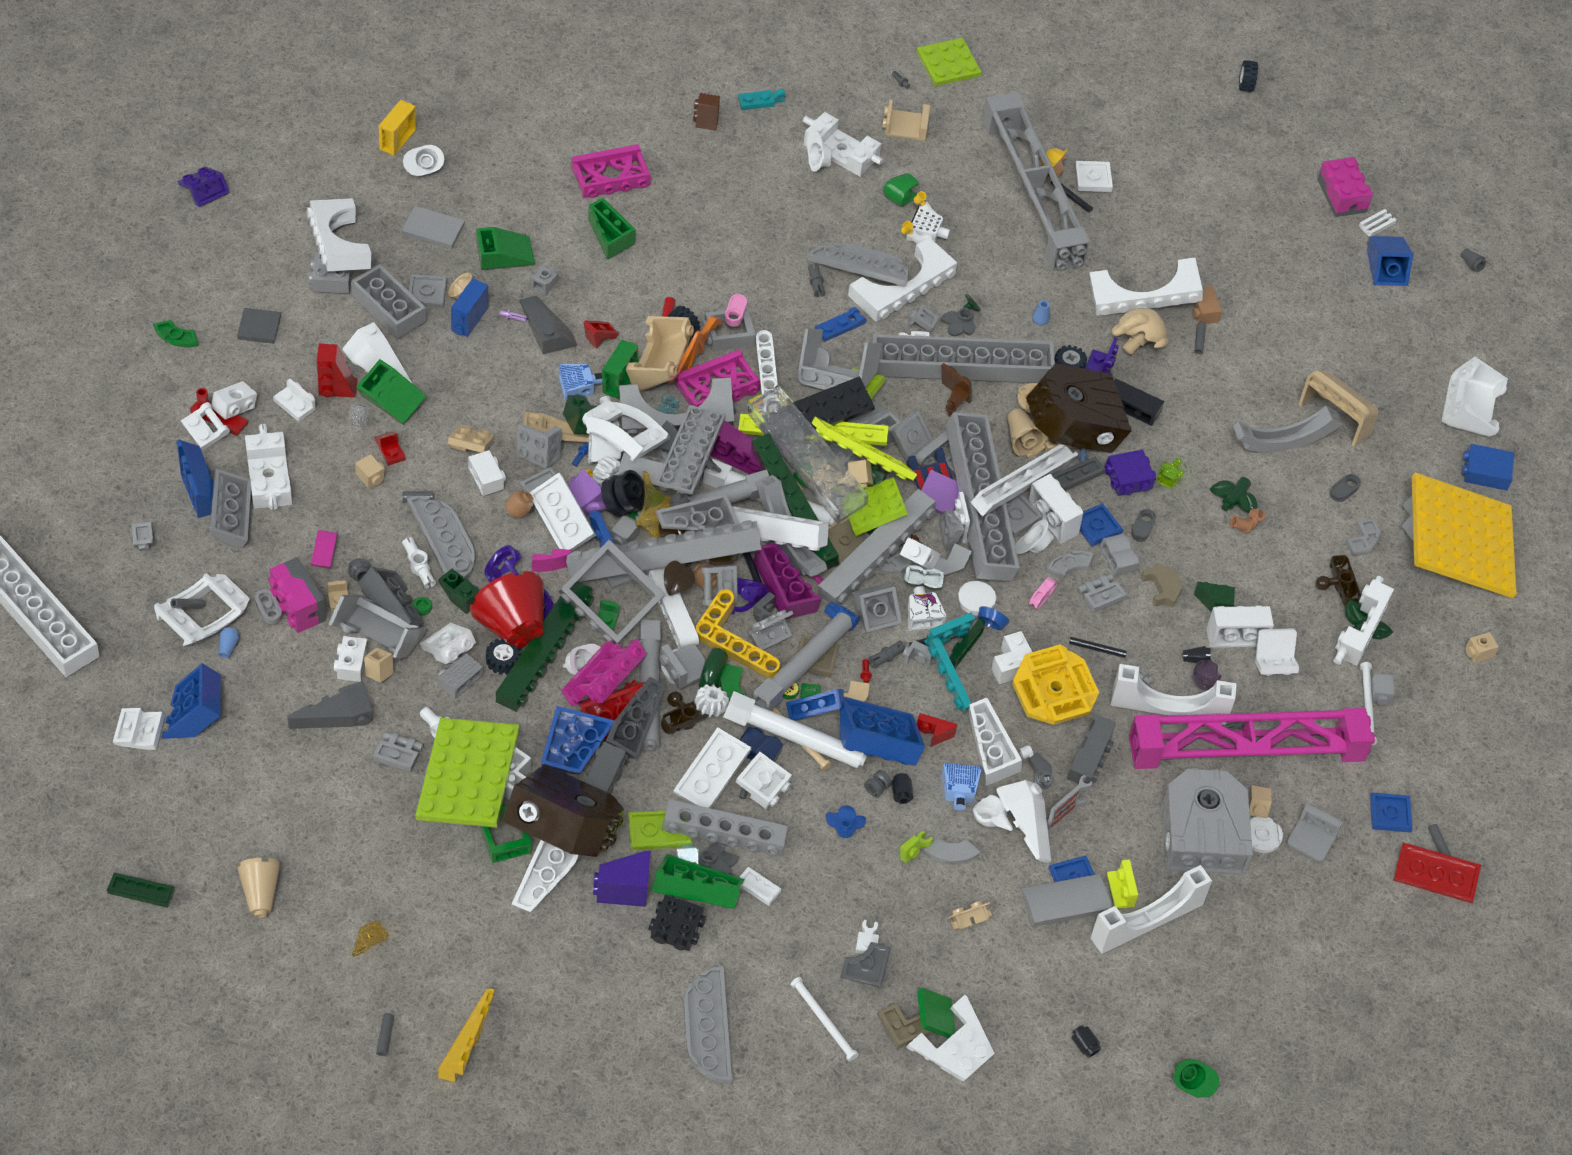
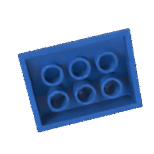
(880, 732)

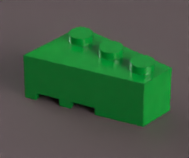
(610, 228)

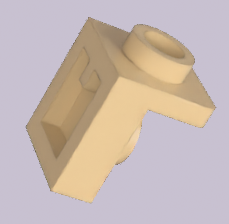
(335, 590)

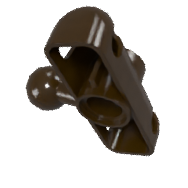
(1343, 579)
(683, 717)

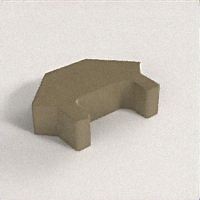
(1166, 582)

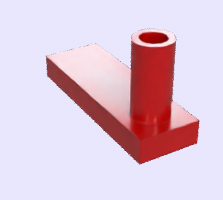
(235, 424)

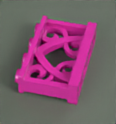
(604, 185)
(727, 363)

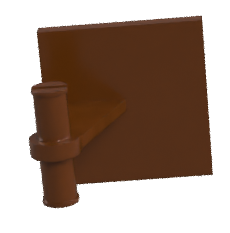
(959, 386)

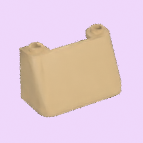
(662, 353)

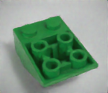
(503, 248)
(390, 391)

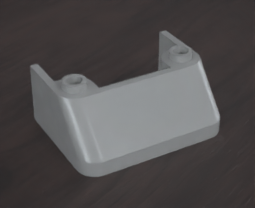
(816, 368)
(367, 617)

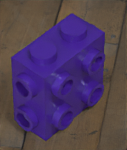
(1130, 472)

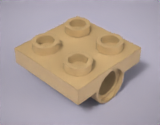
(467, 438)

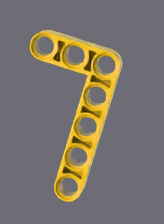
(732, 641)

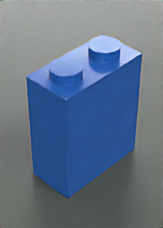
(469, 307)
(1488, 467)

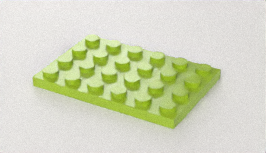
(468, 772)

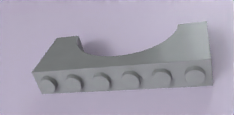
(719, 401)

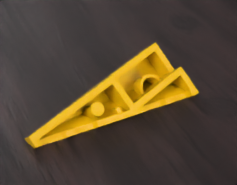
(459, 1053)

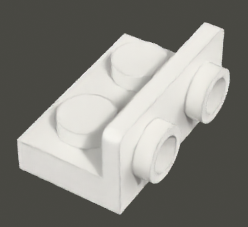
(295, 400)

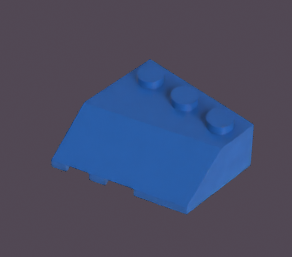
(196, 477)
(194, 703)
(573, 739)

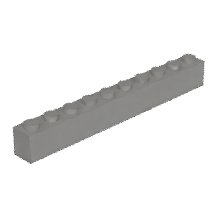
(683, 548)

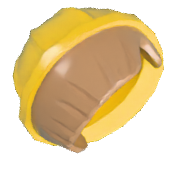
(1056, 156)

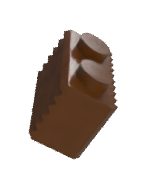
(707, 111)

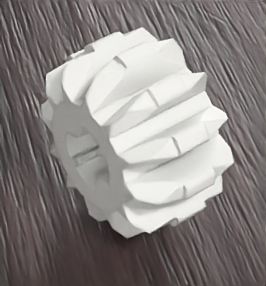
(606, 468)
(711, 700)

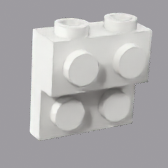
(449, 643)
(764, 780)

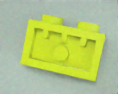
(1123, 886)

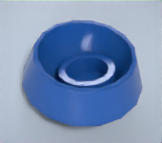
(993, 618)

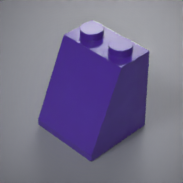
(623, 880)

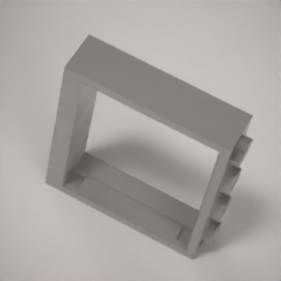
(633, 571)

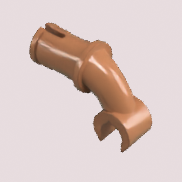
(1247, 525)

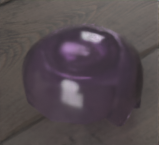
(1205, 674)

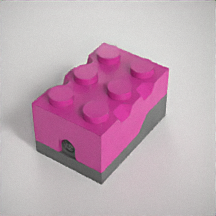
(1344, 187)
(297, 595)

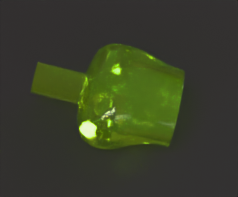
(1170, 473)

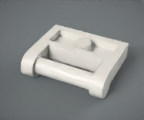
(200, 430)

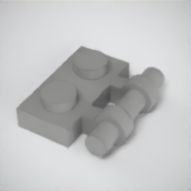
(1102, 597)
(397, 756)

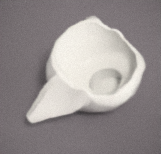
(991, 813)

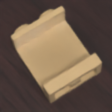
(905, 123)

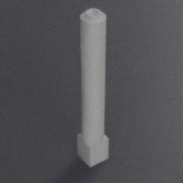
(735, 491)
(649, 667)
(772, 689)

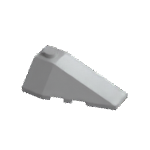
(698, 514)

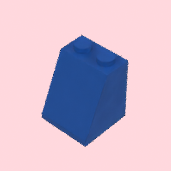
(1389, 260)

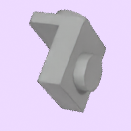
(142, 535)

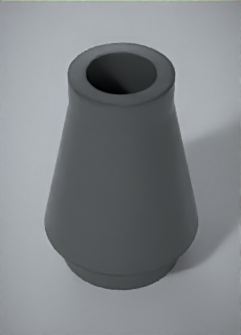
(1474, 260)

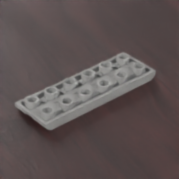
(691, 449)

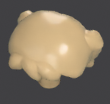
(1143, 326)

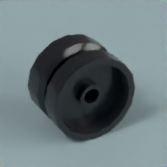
(623, 493)

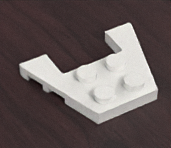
(963, 1050)

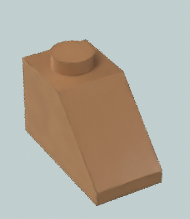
(1209, 308)

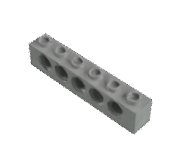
(734, 824)

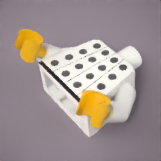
(924, 223)

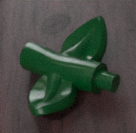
(1235, 494)
(1358, 618)

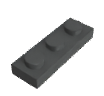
(1079, 473)

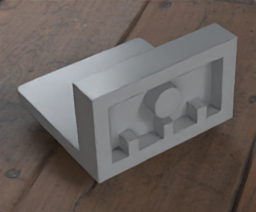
(539, 447)

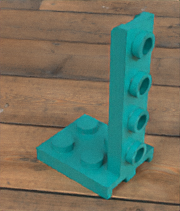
(935, 640)

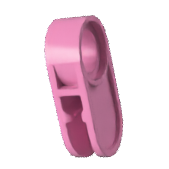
(736, 306)
(1043, 593)

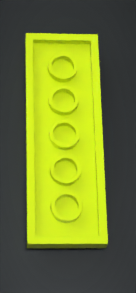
(863, 449)

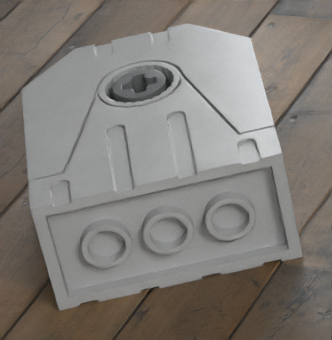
(1206, 823)

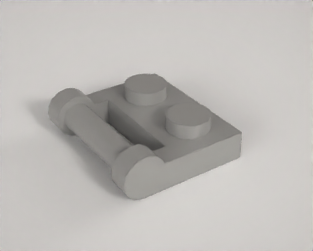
(726, 579)

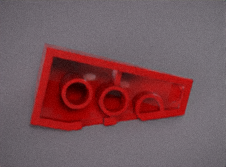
(612, 705)

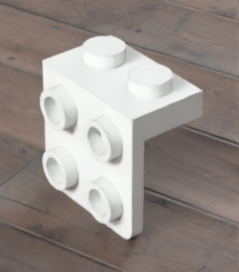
(1276, 652)

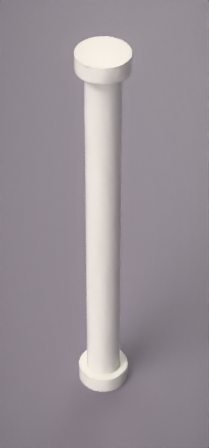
(1366, 667)
(798, 984)

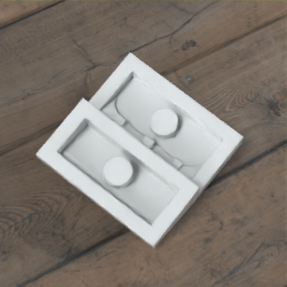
(138, 729)

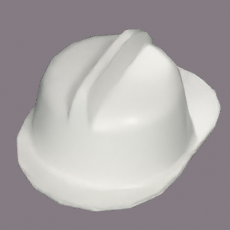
(818, 151)
(423, 160)
(1035, 539)
(579, 657)

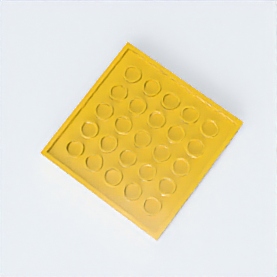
(1463, 535)

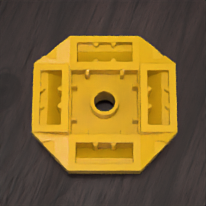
(1060, 670)

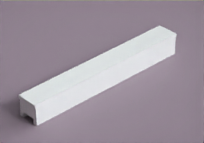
(1022, 479)

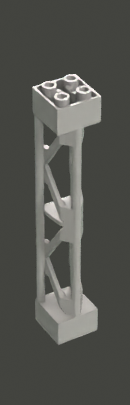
(1004, 116)

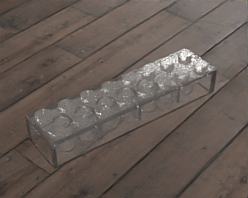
(808, 454)

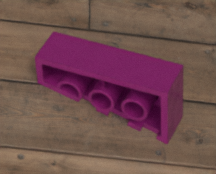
(735, 449)

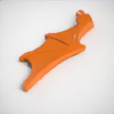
(697, 345)

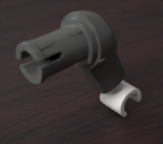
(1041, 767)

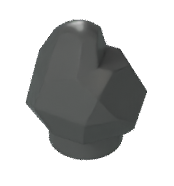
(358, 568)

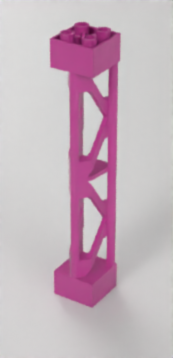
(1350, 737)

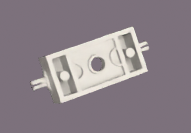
(857, 156)
(265, 455)
(1374, 603)

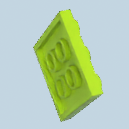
(948, 61)
(883, 507)

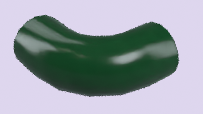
(713, 668)

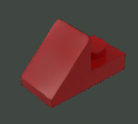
(598, 330)
(390, 448)
(941, 729)

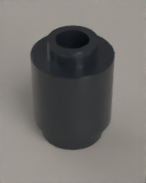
(902, 788)
(1086, 1041)

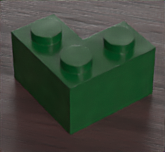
(574, 410)

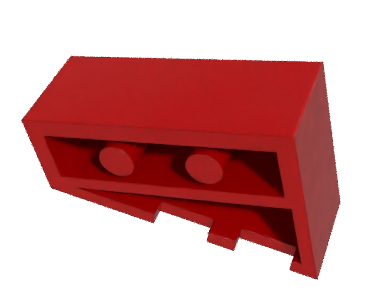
(333, 373)

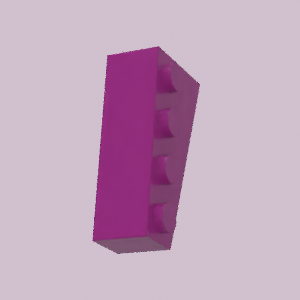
(785, 582)

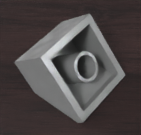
(877, 607)

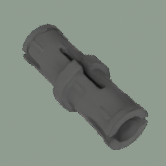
(816, 280)
(886, 654)

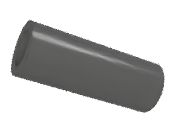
(407, 494)

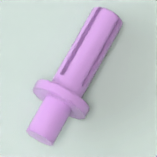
(509, 315)

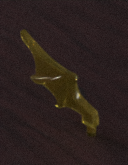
(652, 501)

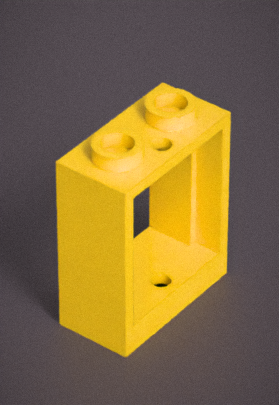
(397, 127)

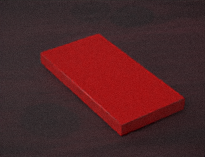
(1437, 872)

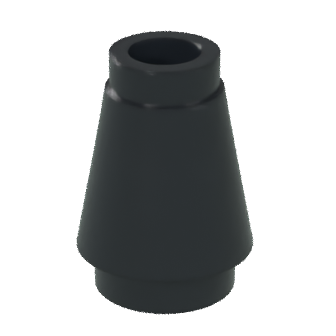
(1197, 654)

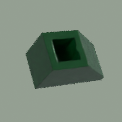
(458, 590)
(1214, 595)

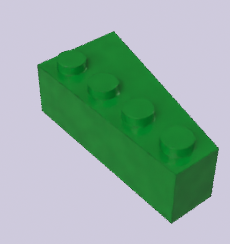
(697, 882)

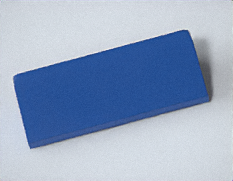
(815, 704)

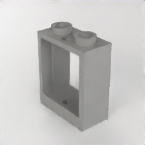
(731, 341)

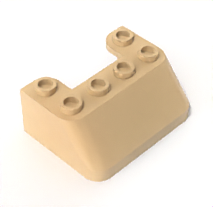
(1354, 404)

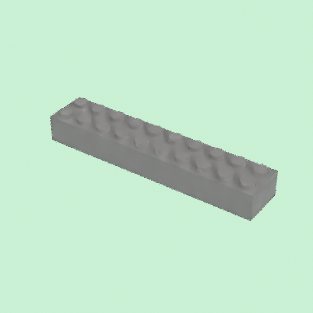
(970, 357)
(975, 469)

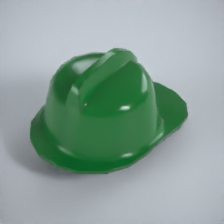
(1195, 1078)

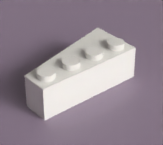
(993, 745)

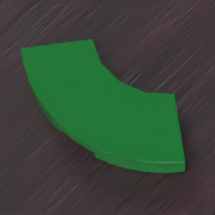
(174, 335)

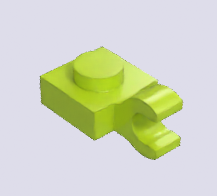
(911, 848)

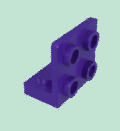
(205, 185)
(1101, 361)

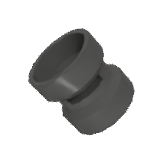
(878, 783)

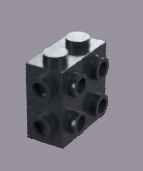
(677, 923)

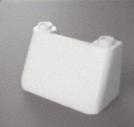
(1473, 397)

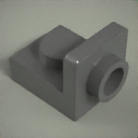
(764, 607)

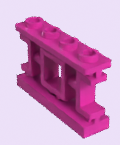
(603, 672)

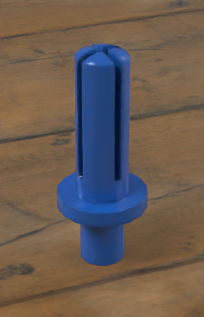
(582, 451)

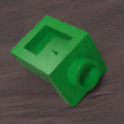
(609, 613)

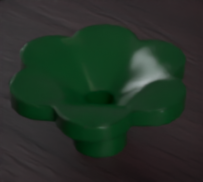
(971, 303)

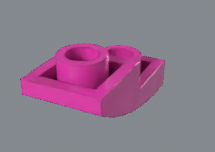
(324, 549)
(552, 562)

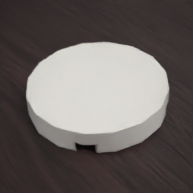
(974, 595)
(1268, 837)

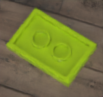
(647, 832)

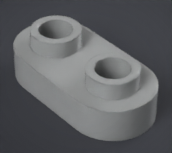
(268, 608)

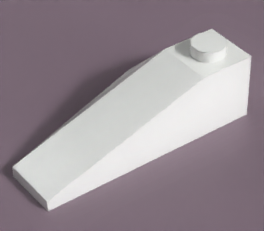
(368, 347)
(1028, 808)
(543, 874)

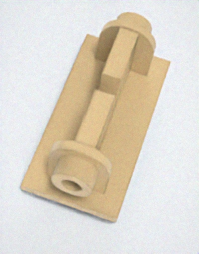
(978, 912)

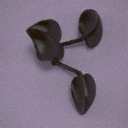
(680, 577)

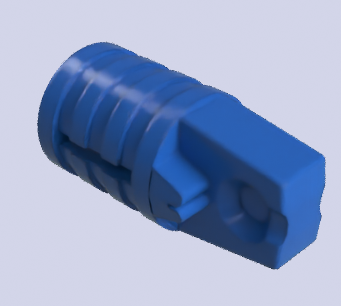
(833, 609)

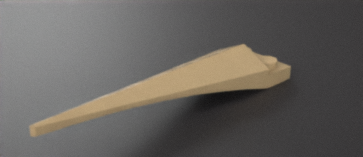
(544, 422)

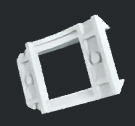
(599, 422)
(185, 626)

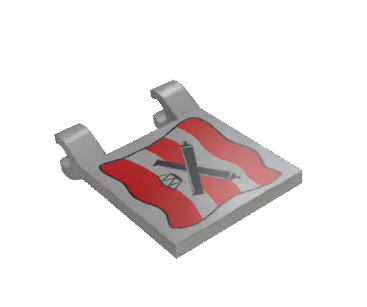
(1068, 803)

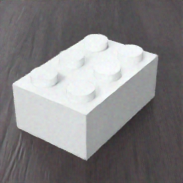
(1056, 507)
(1237, 625)

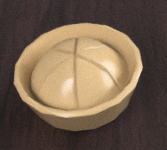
(459, 285)

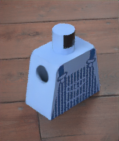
(577, 379)
(960, 783)

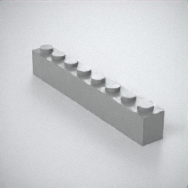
(876, 549)

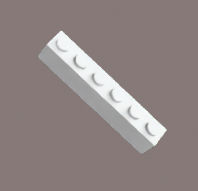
(786, 528)

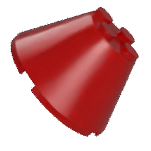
(512, 607)

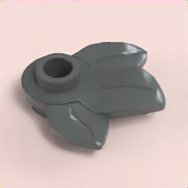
(958, 323)
(718, 858)

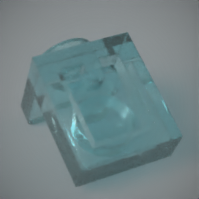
(668, 405)
(689, 853)

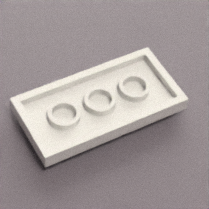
(562, 513)
(712, 769)

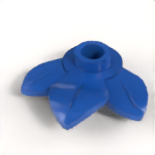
(845, 821)

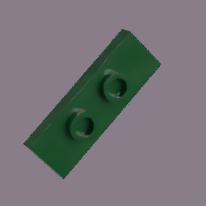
(961, 649)
(140, 890)

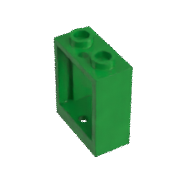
(614, 371)
(506, 850)

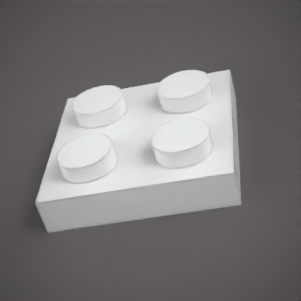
(1093, 176)

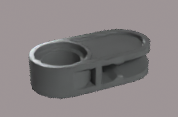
(1341, 490)
(1141, 528)

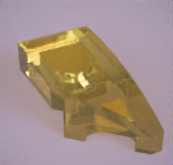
(369, 935)

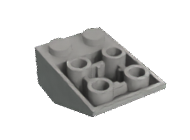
(878, 417)

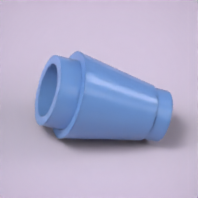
(1042, 313)
(228, 641)

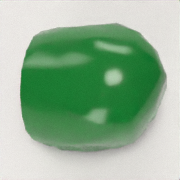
(899, 189)

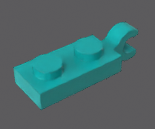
(760, 99)

